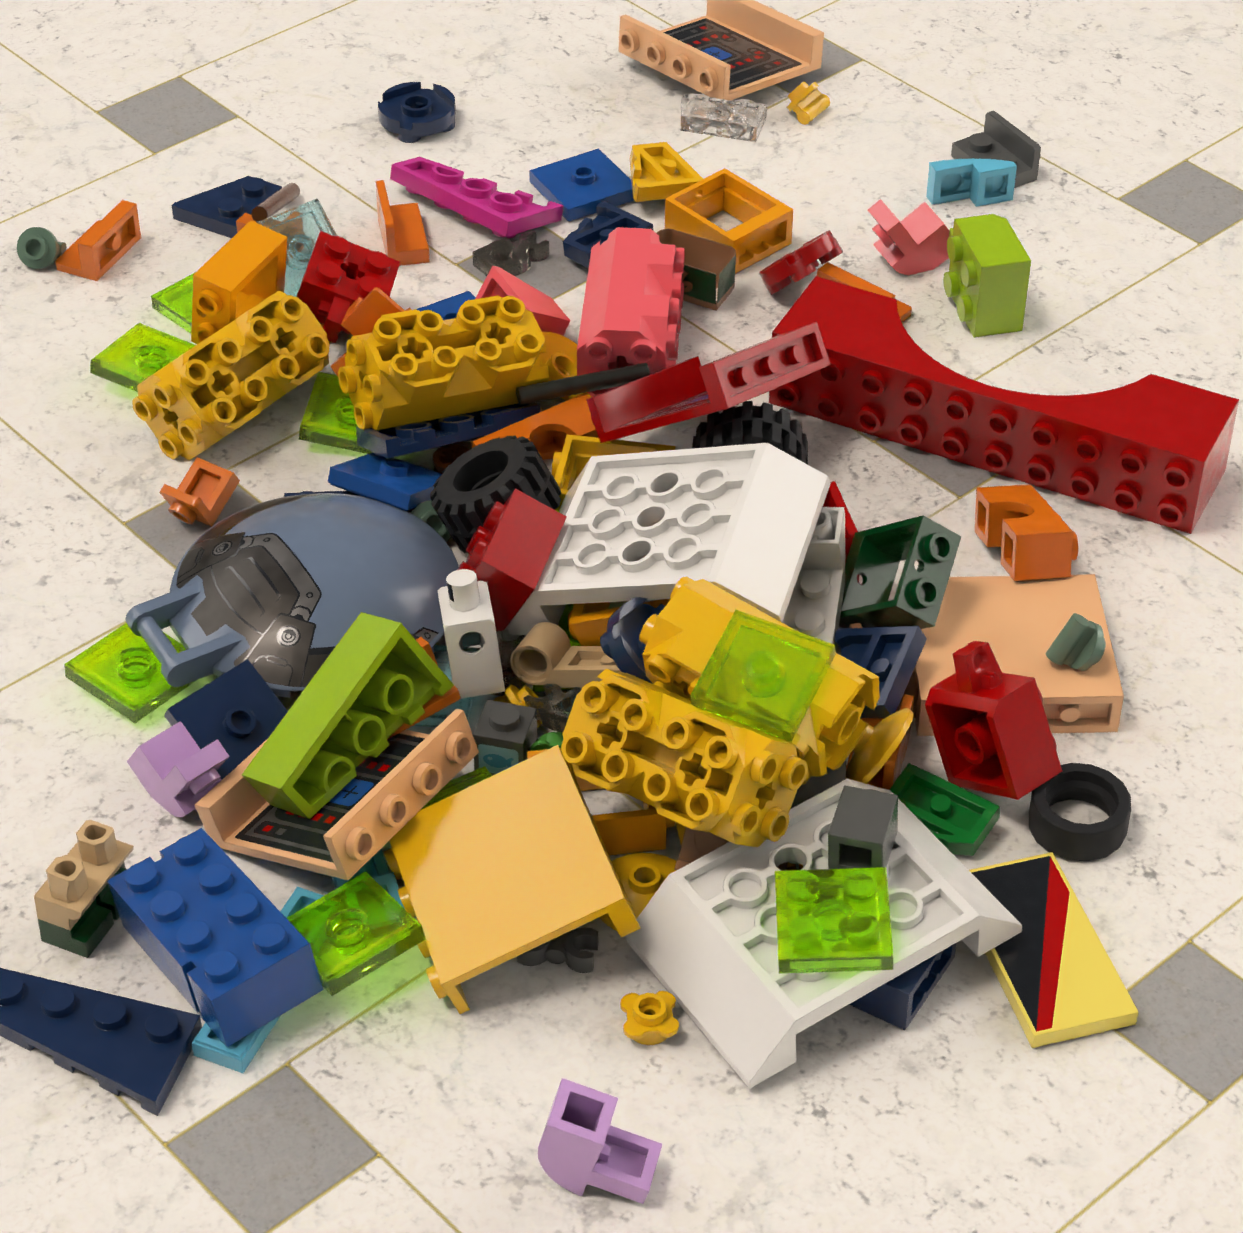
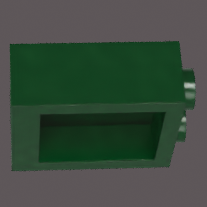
(876, 558)

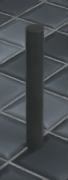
(580, 384)

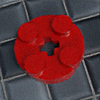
(800, 262)

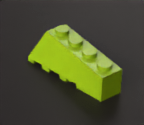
(345, 714)

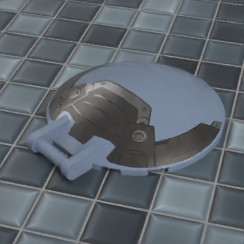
(289, 584)

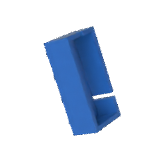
(216, 936)

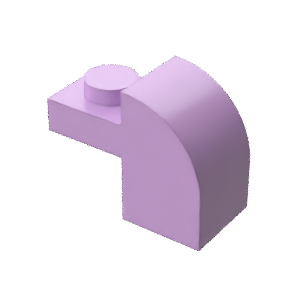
(177, 769)
(585, 1149)

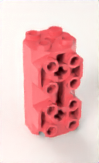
(631, 304)

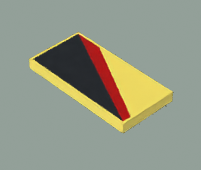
(1057, 965)

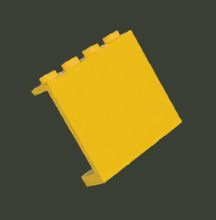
(504, 871)

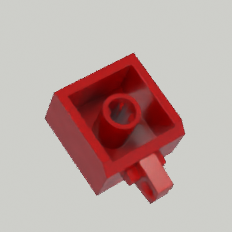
(339, 276)
(513, 552)
(991, 727)

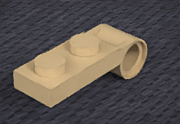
(550, 659)

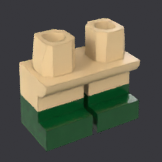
(75, 900)

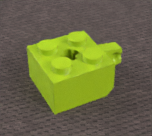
(987, 274)

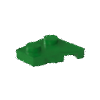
(948, 811)

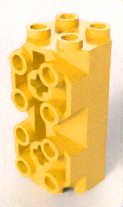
(438, 368)
(232, 375)
(686, 635)
(682, 759)

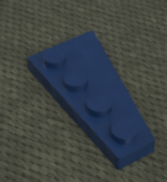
(442, 431)
(108, 1036)

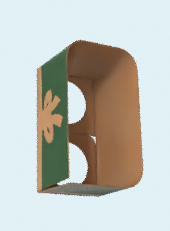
(706, 267)

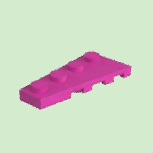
(474, 197)

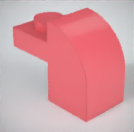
(912, 244)

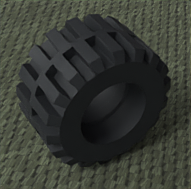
(750, 426)
(490, 475)

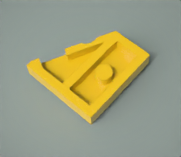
(659, 172)

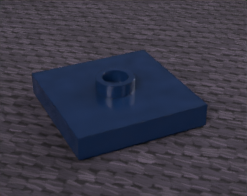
(233, 709)

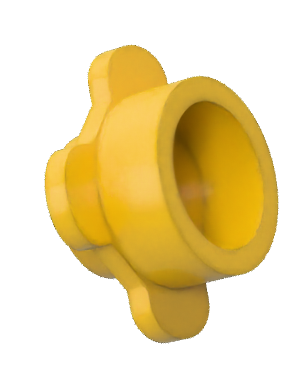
(649, 1028)

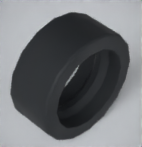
(1080, 840)

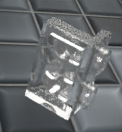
(721, 117)

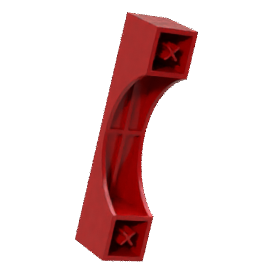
(1131, 449)

